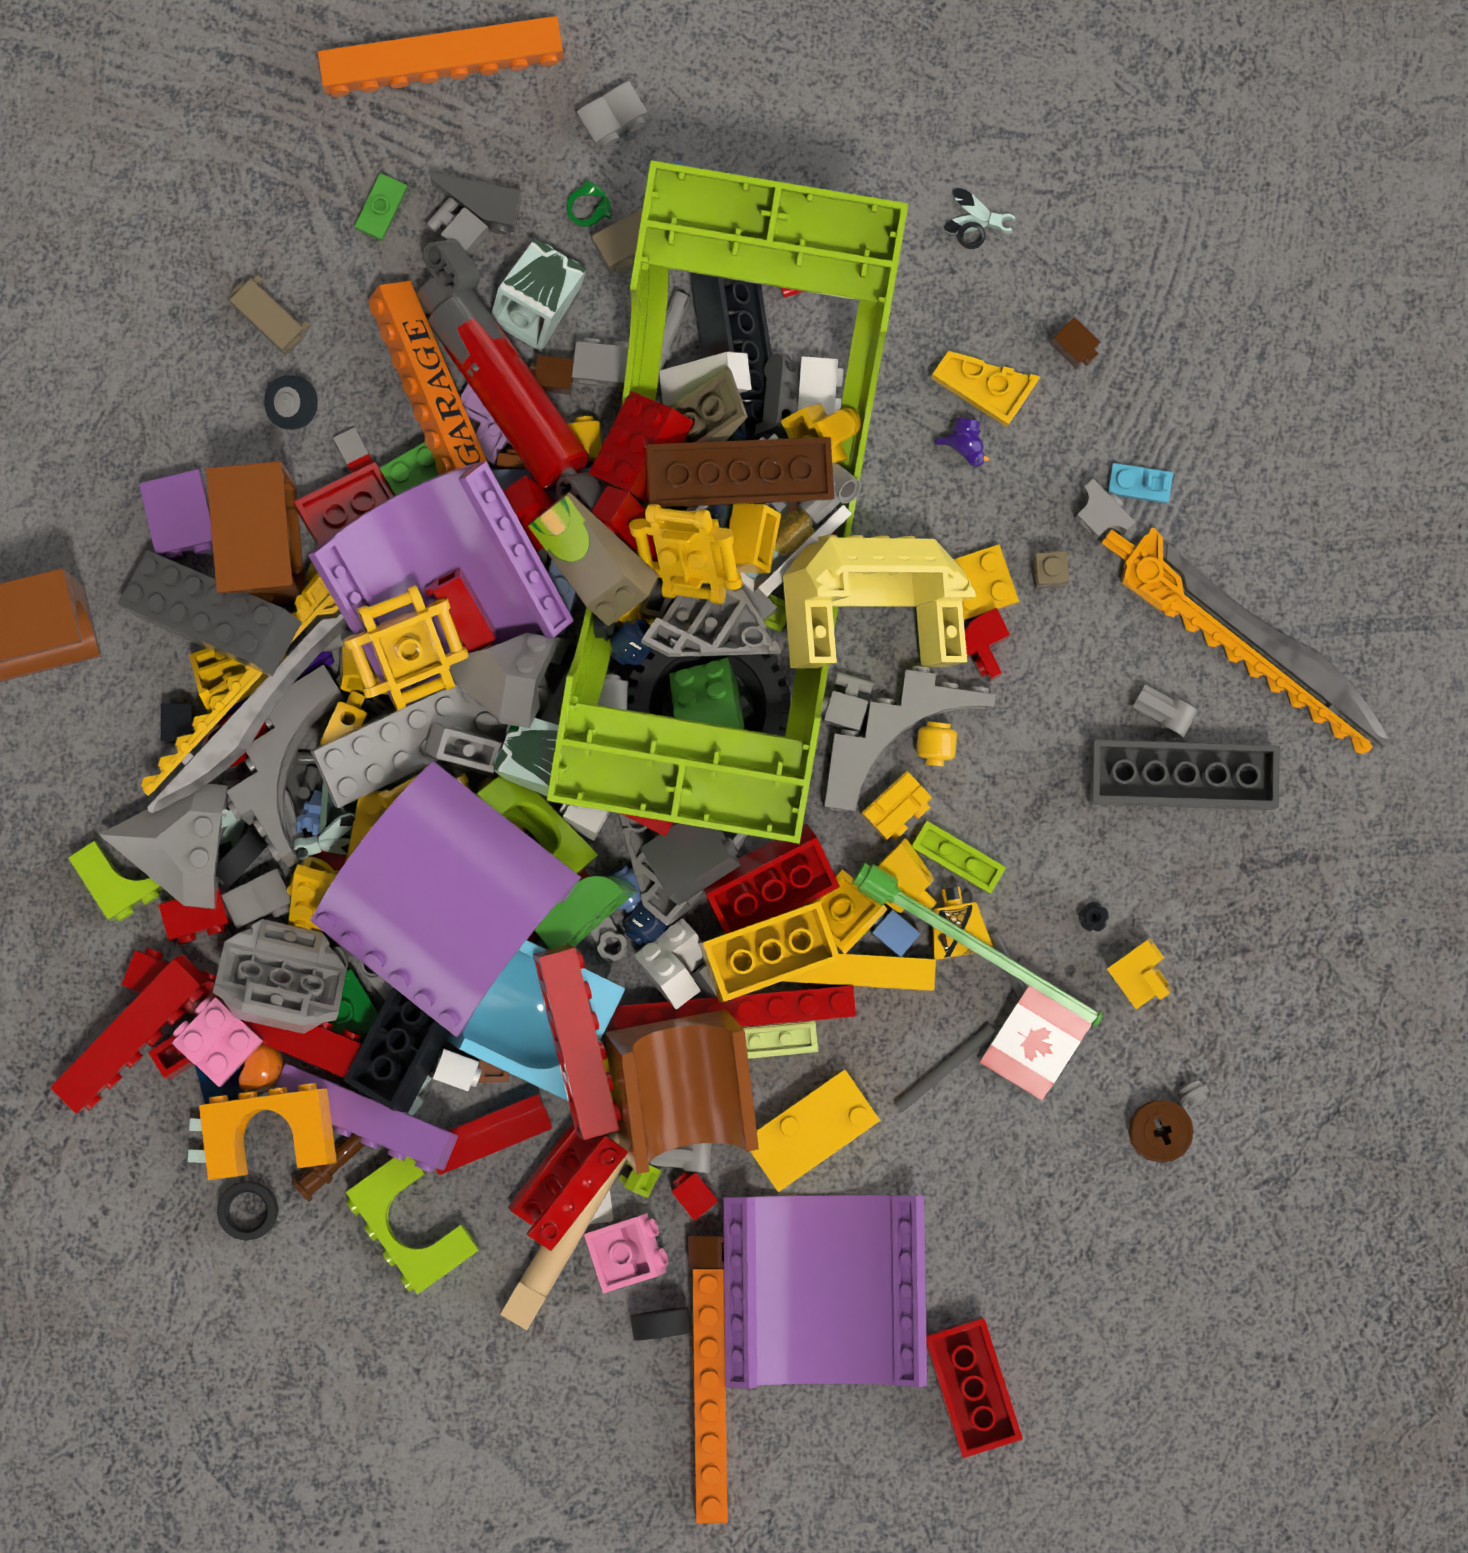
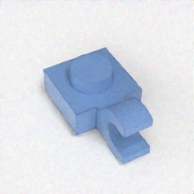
(311, 814)

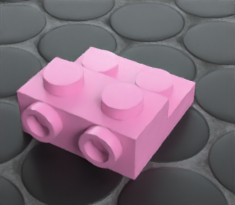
(216, 1041)
(626, 1252)

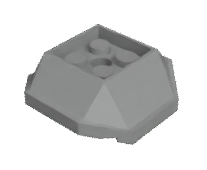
(280, 977)

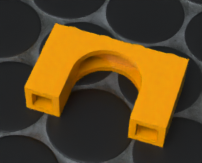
(226, 1121)

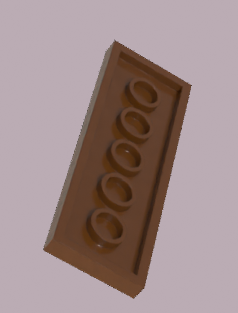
(739, 472)

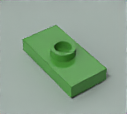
(381, 207)

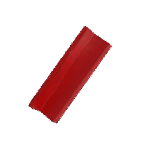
(498, 1131)

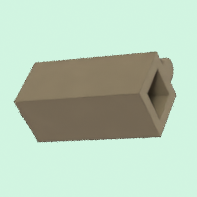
(268, 315)

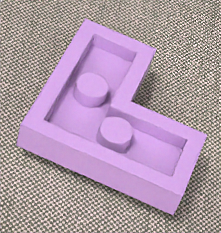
(488, 433)

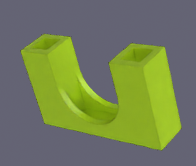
(537, 816)
(108, 887)
(419, 1265)

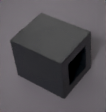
(176, 719)

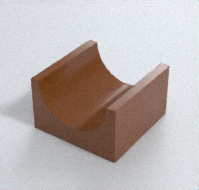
(256, 531)
(44, 624)
(681, 1085)

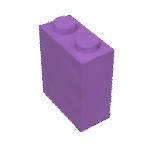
(178, 514)

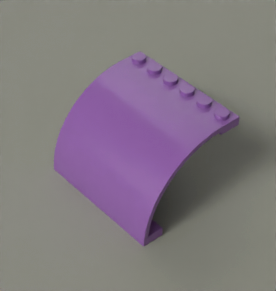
(427, 534)
(442, 896)
(825, 1290)

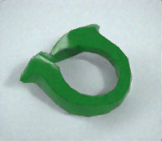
(601, 211)

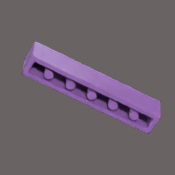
(377, 1123)

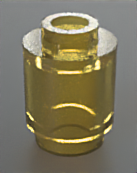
(793, 532)

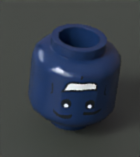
(627, 642)
(643, 926)

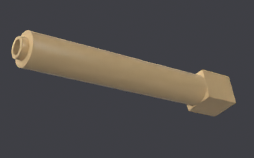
(548, 1264)

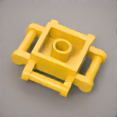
(688, 552)
(406, 648)

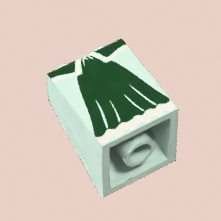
(537, 294)
(528, 755)

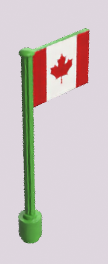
(1043, 1023)

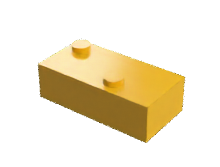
(769, 952)
(813, 1130)

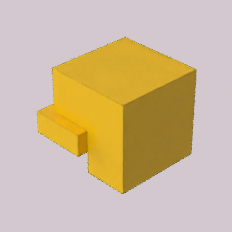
(1139, 975)

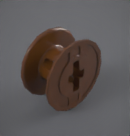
(1178, 1136)

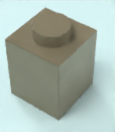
(1051, 569)

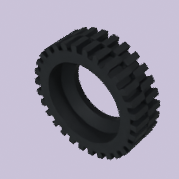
(757, 672)

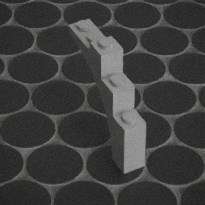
(920, 700)
(270, 757)

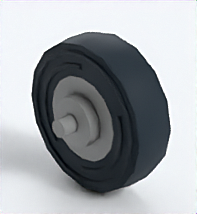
(291, 402)

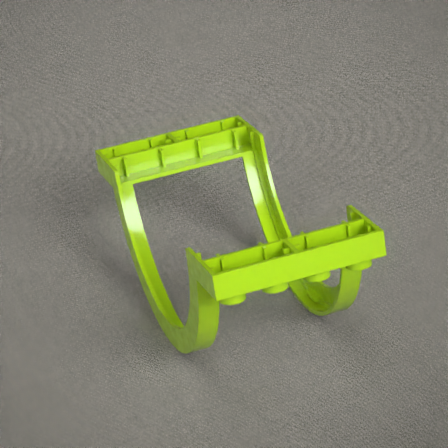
(772, 238)

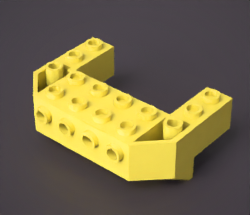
(875, 574)

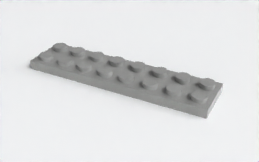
(397, 742)

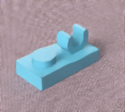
(1140, 483)

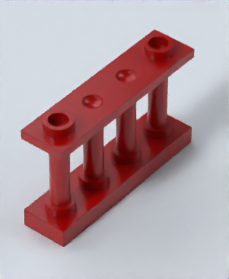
(565, 1185)

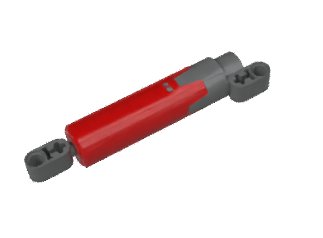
(501, 375)

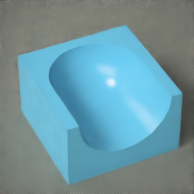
(513, 1024)

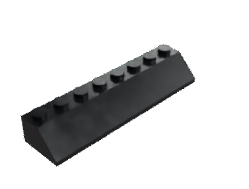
(735, 321)

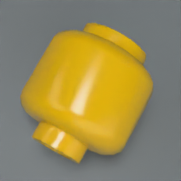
(936, 743)

